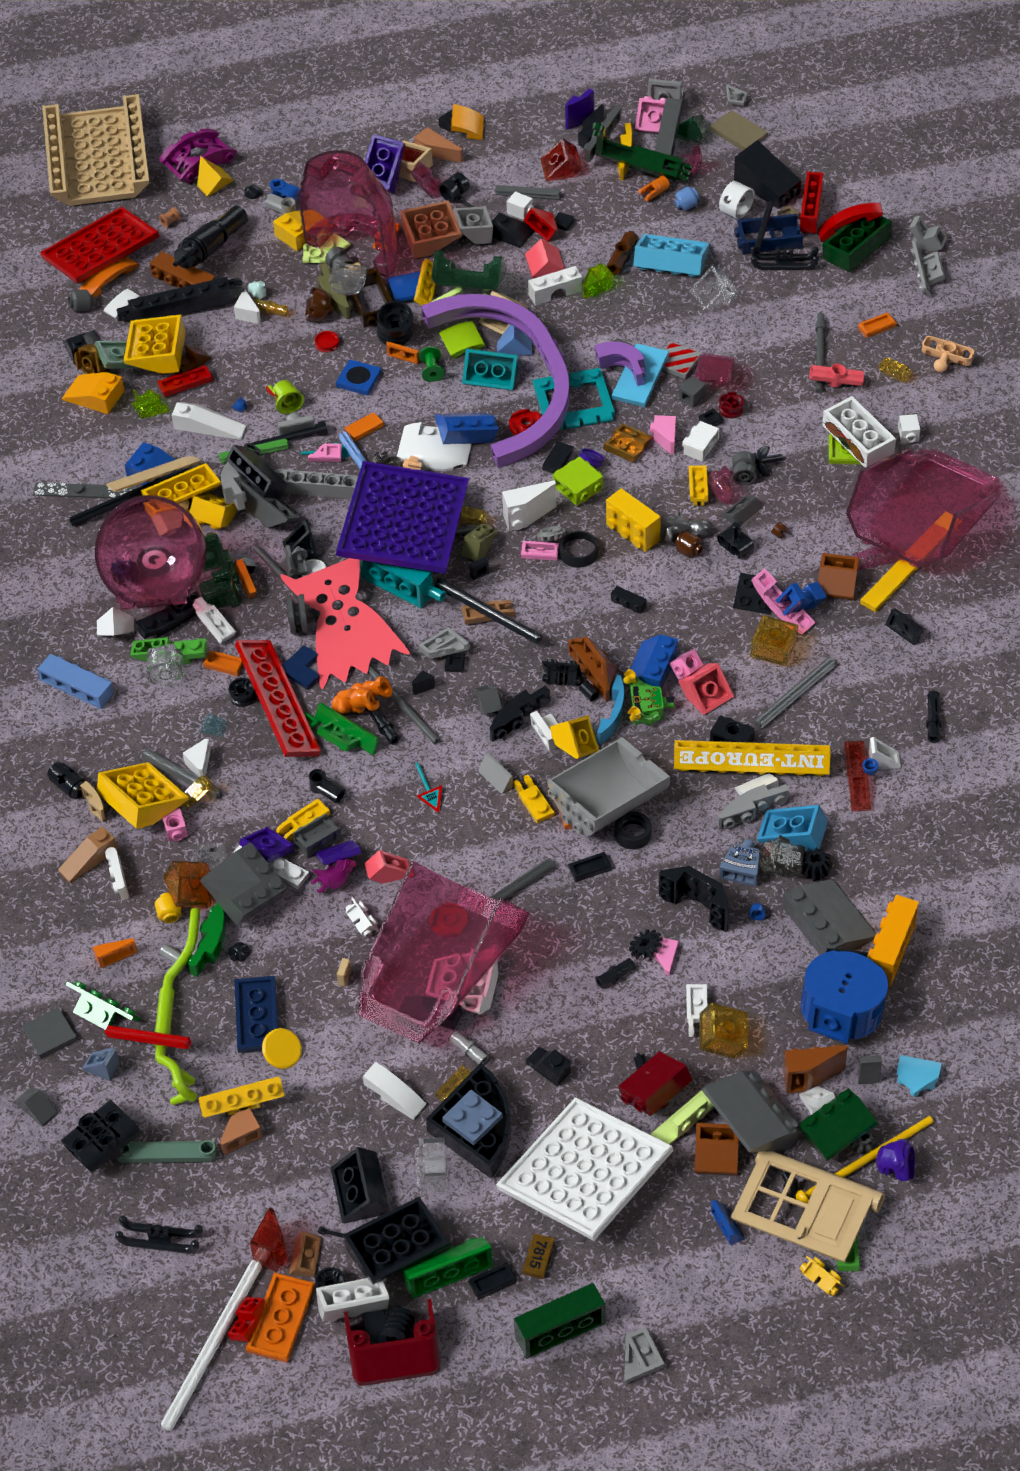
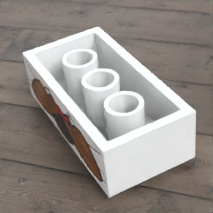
(859, 432)

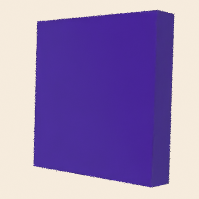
(268, 844)
(338, 852)

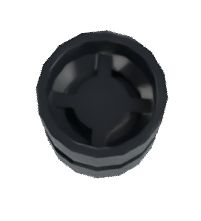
(454, 187)

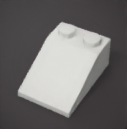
(528, 504)

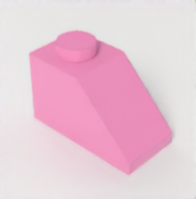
(664, 431)

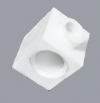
(909, 428)

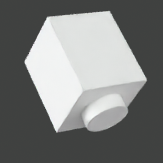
(519, 205)

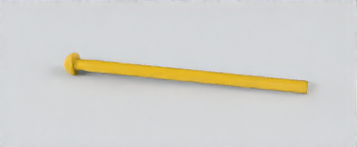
(805, 1196)

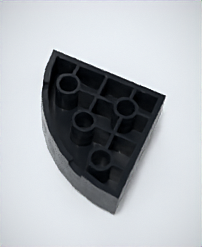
(493, 1147)

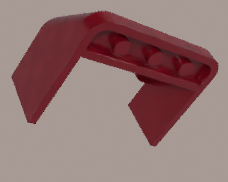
(394, 1359)

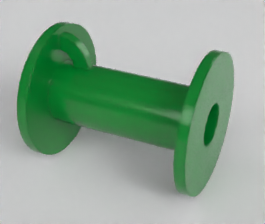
(430, 356)

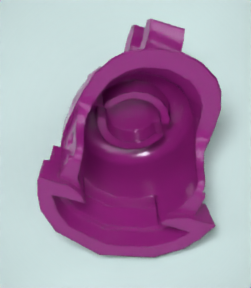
(335, 875)

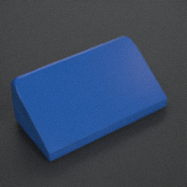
(725, 1223)

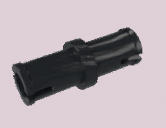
(615, 973)

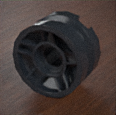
(237, 689)
(328, 1277)

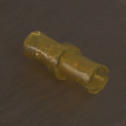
(271, 307)

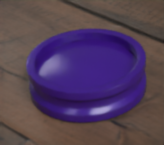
(592, 457)

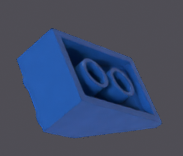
(145, 458)

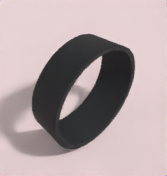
(578, 562)

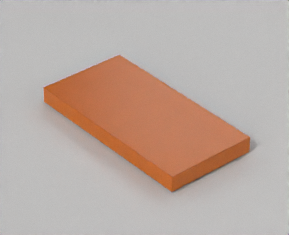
(281, 1317)

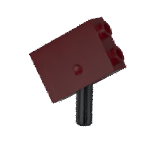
(654, 1082)

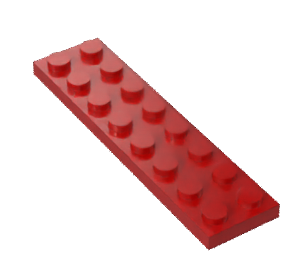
(277, 698)

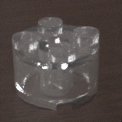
(165, 665)

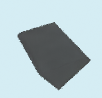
(742, 510)

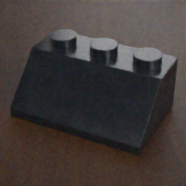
(359, 1186)

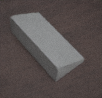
(496, 774)

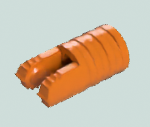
(655, 187)

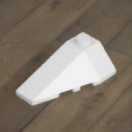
(205, 421)

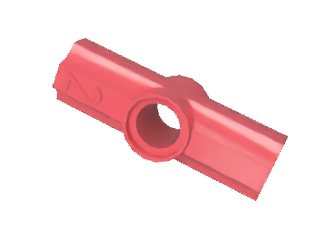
(836, 375)

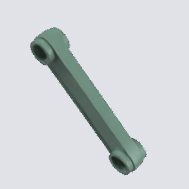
(169, 1152)

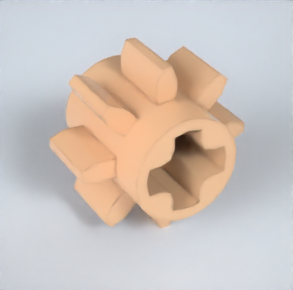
(412, 463)

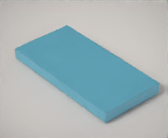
(627, 389)

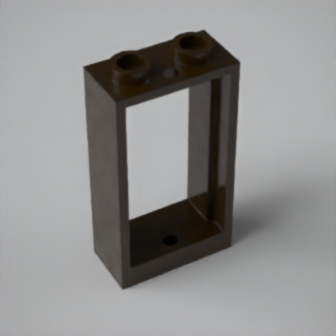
(372, 277)

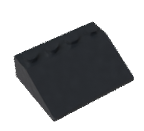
(395, 1240)

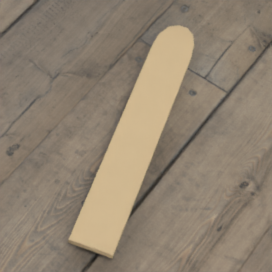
(150, 474)

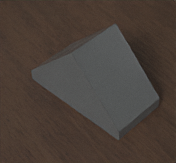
(36, 1106)

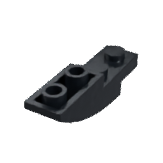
(167, 619)
(512, 714)

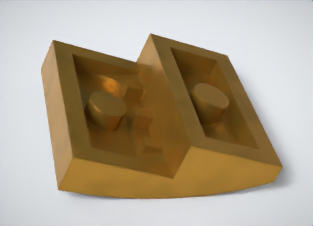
(627, 442)

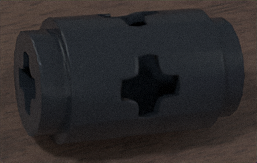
(66, 779)

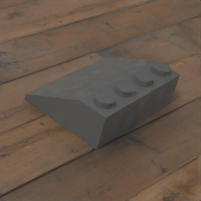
(827, 917)
(753, 1112)

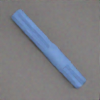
(352, 448)

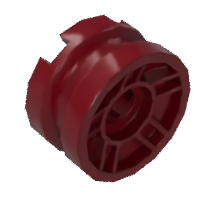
(731, 405)

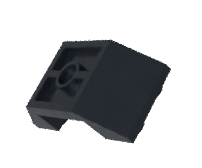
(698, 887)

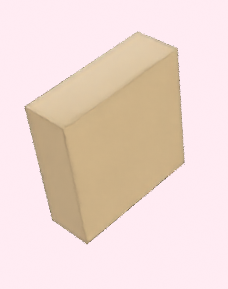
(344, 972)

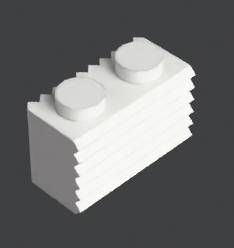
(700, 441)

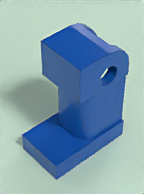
(801, 599)

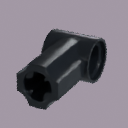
(325, 786)

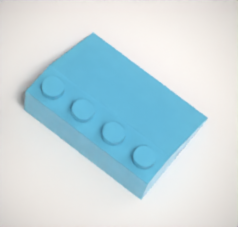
(670, 254)

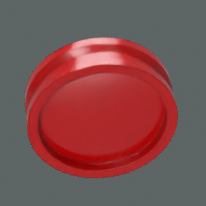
(326, 341)

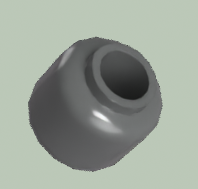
(80, 300)

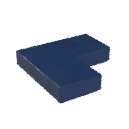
(298, 667)

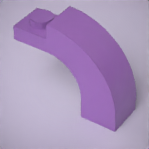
(621, 354)

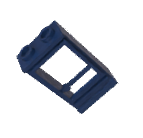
(785, 223)

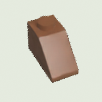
(240, 1131)

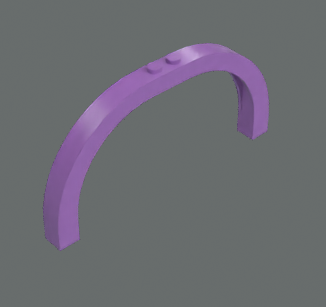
(498, 308)

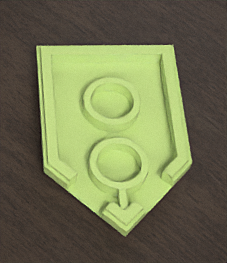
(315, 255)

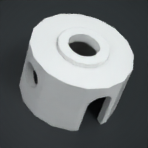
(732, 205)

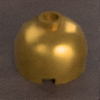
(88, 359)

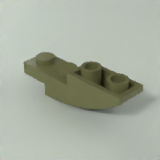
(340, 302)

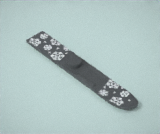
(76, 490)

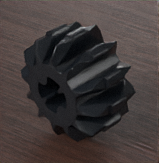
(816, 864)

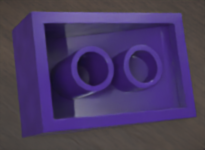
(385, 160)

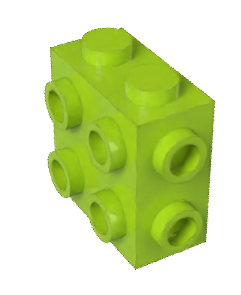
(578, 481)

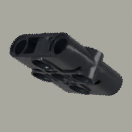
(101, 1136)

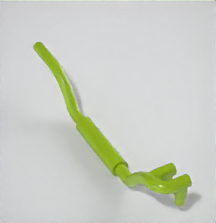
(164, 1016)

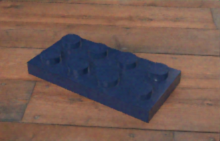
(255, 1011)

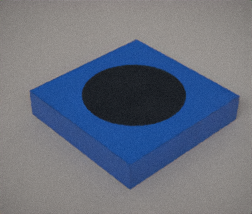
(358, 377)

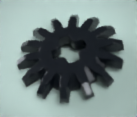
(653, 943)

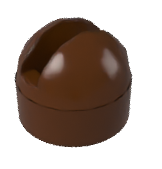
(778, 530)

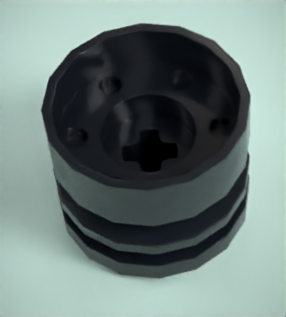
(395, 323)

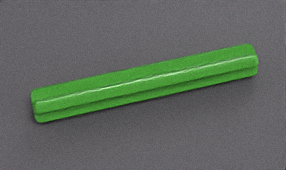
(264, 447)

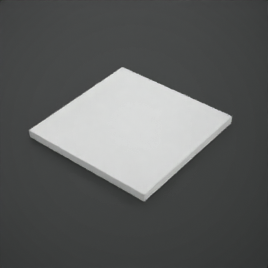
(584, 1168)

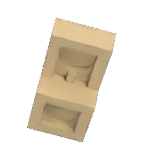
(94, 800)

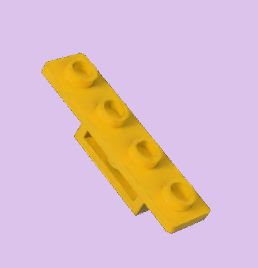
(239, 1097)

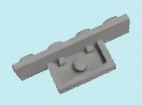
(929, 268)

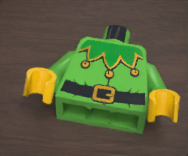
(646, 701)

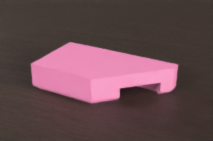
(666, 954)

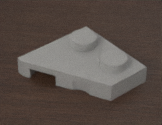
(443, 644)
(640, 1356)

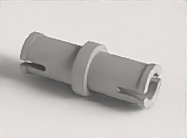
(468, 1047)

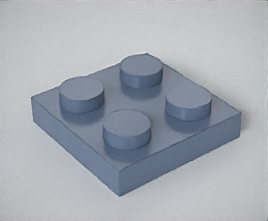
(472, 1117)

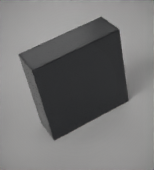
(564, 221)
(711, 417)
(479, 568)
(455, 663)

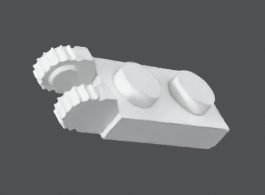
(116, 872)
(696, 1001)

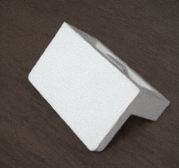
(542, 727)

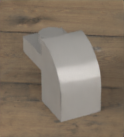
(927, 238)

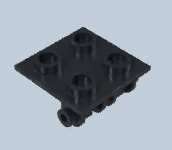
(747, 596)
(569, 668)

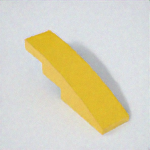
(625, 139)

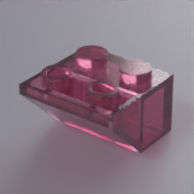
(715, 368)

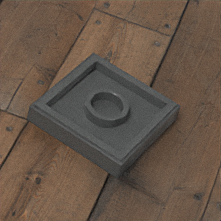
(49, 1032)

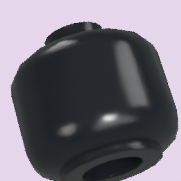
(252, 192)
(239, 952)

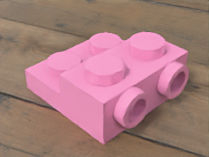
(649, 115)

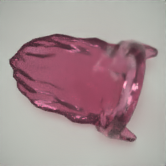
(695, 158)
(721, 486)

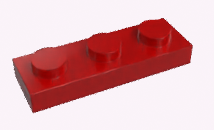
(185, 381)

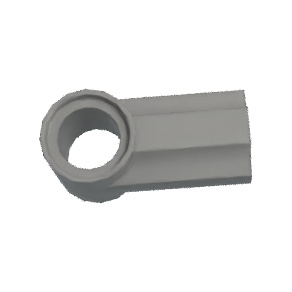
(280, 204)

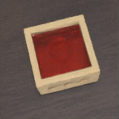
(412, 156)

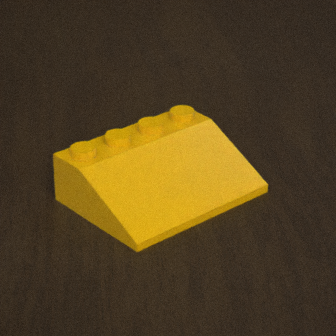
(156, 344)
(140, 793)

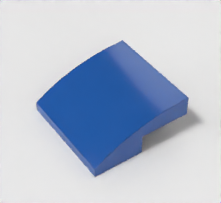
(403, 286)

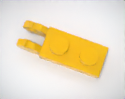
(533, 800)
(302, 818)

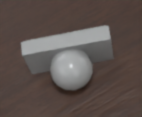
(295, 422)

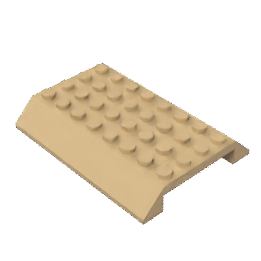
(96, 153)

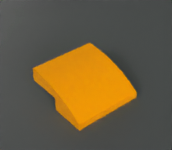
(467, 121)

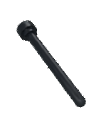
(319, 428)

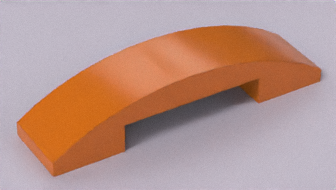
(103, 277)

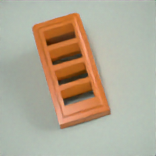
(115, 951)

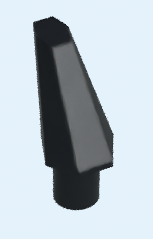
(793, 1189)

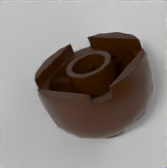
(318, 305)

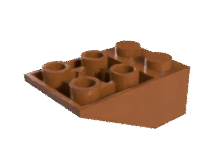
(811, 1067)

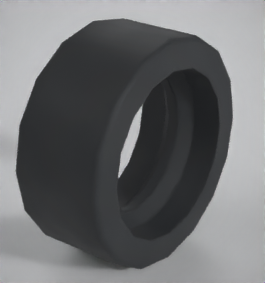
(633, 842)

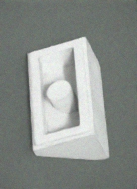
(767, 779)

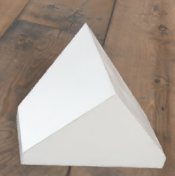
(115, 623)

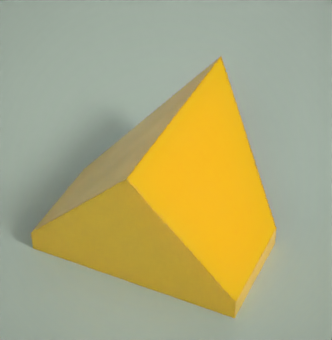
(211, 177)

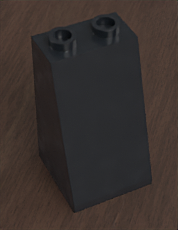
(766, 175)

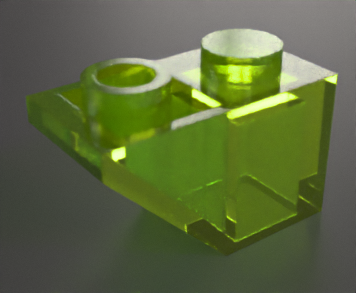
(597, 280)

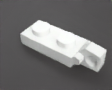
(213, 620)

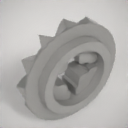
(551, 533)

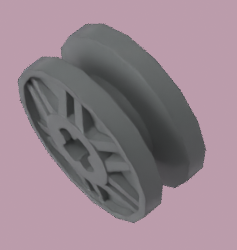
(297, 613)

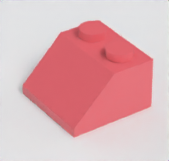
(706, 688)

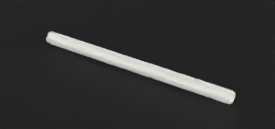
(211, 1346)

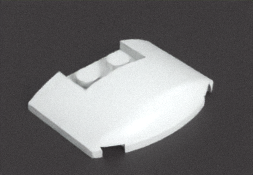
(428, 446)

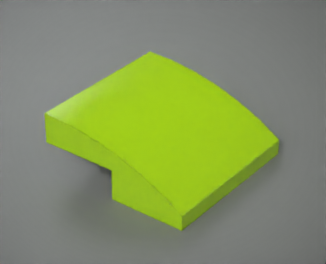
(461, 337)

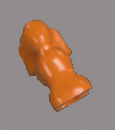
(362, 696)

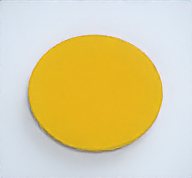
(281, 1048)

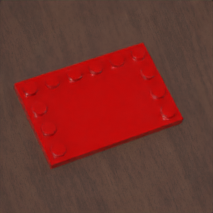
(99, 244)

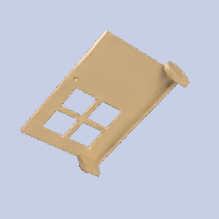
(829, 1217)

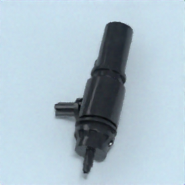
(209, 238)

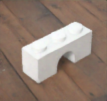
(542, 287)

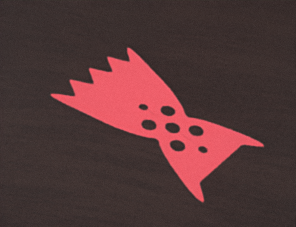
(339, 648)

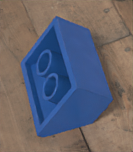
(466, 428)
(654, 658)

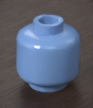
(686, 198)

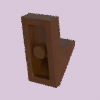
(193, 359)

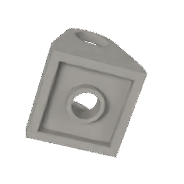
(672, 89)

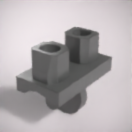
(296, 561)

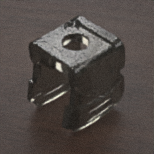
(781, 857)

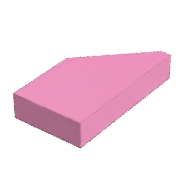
(327, 453)

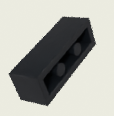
(628, 599)

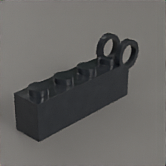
(256, 471)

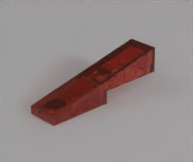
(857, 780)

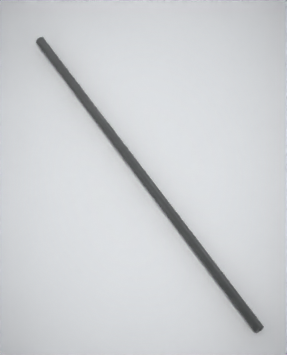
(371, 671)

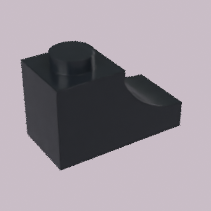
(550, 1065)

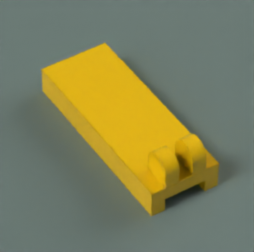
(698, 484)

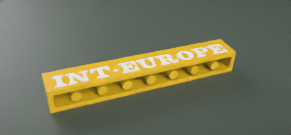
(752, 757)

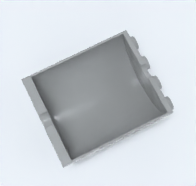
(606, 787)

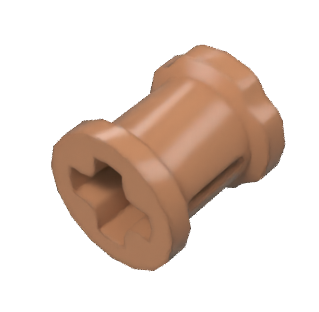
(175, 216)

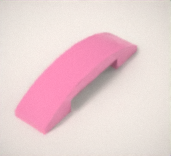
(769, 592)

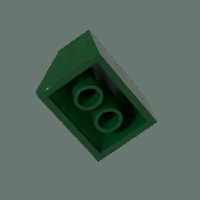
(837, 1124)

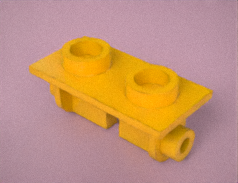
(814, 1270)

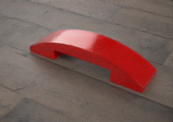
(847, 216)

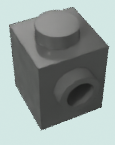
(692, 391)

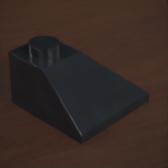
(511, 230)
(73, 343)

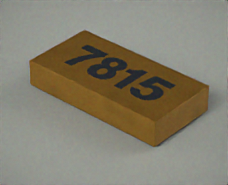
(538, 1256)

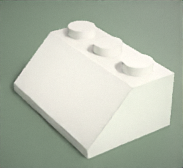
(351, 1296)

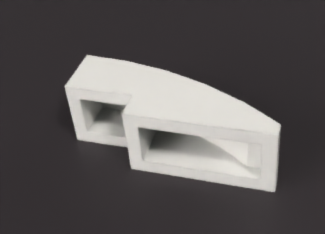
(393, 1091)

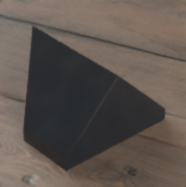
(303, 538)

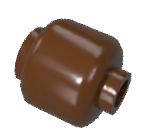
(688, 544)

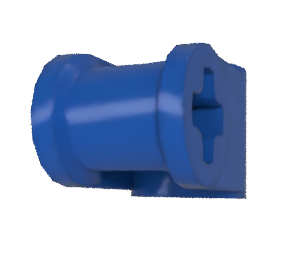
(284, 189)

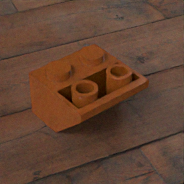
(838, 575)
(716, 1149)

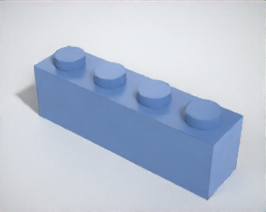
(75, 681)

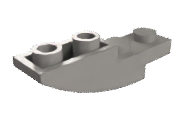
(231, 488)
(745, 806)

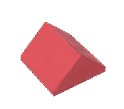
(543, 259)

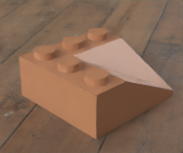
(429, 228)

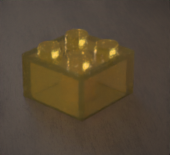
(774, 640)
(723, 1030)

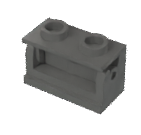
(316, 836)

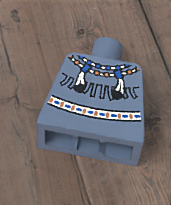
(741, 864)

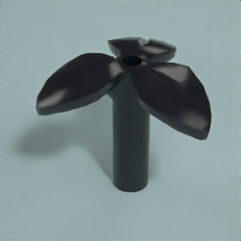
(762, 458)

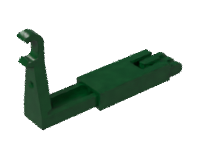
(640, 158)

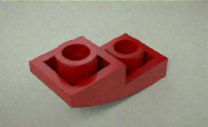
(249, 1316)

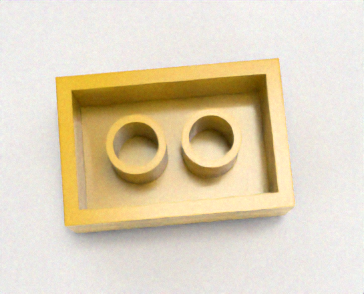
(633, 520)

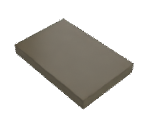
(738, 130)

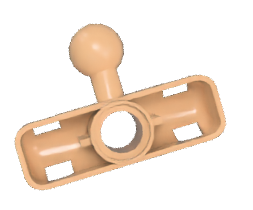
(947, 353)

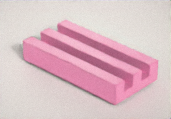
(539, 552)

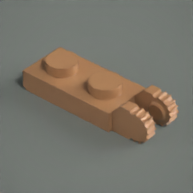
(472, 616)

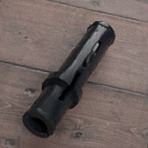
(933, 722)
(384, 727)

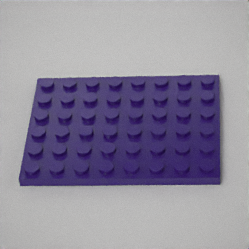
(403, 517)

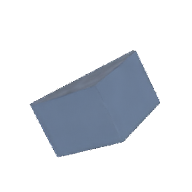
(102, 1063)

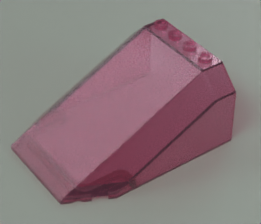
(919, 504)
(432, 952)

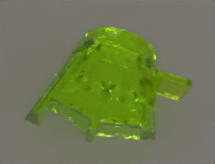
(148, 404)

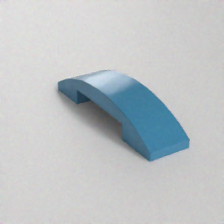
(608, 726)

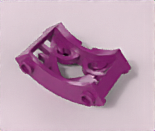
(180, 153)

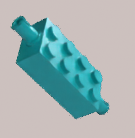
(404, 582)

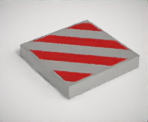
(680, 360)

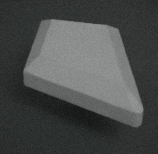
(735, 96)

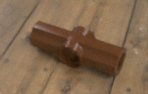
(622, 252)

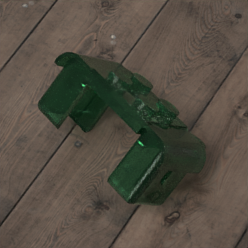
(223, 587)

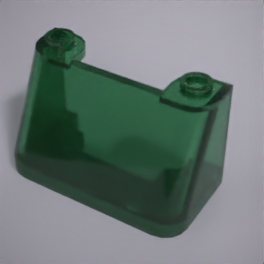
(445, 274)

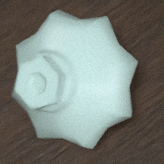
(257, 289)

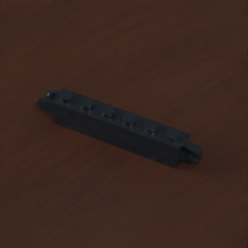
(182, 300)

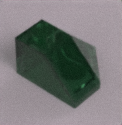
(692, 129)

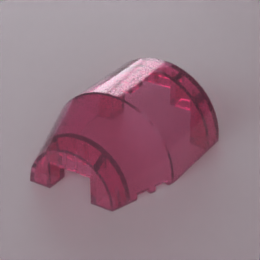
(346, 196)

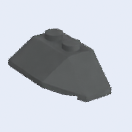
(269, 511)

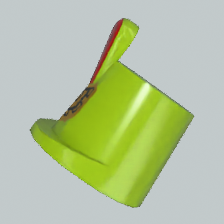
(287, 397)

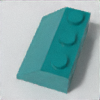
(490, 369)

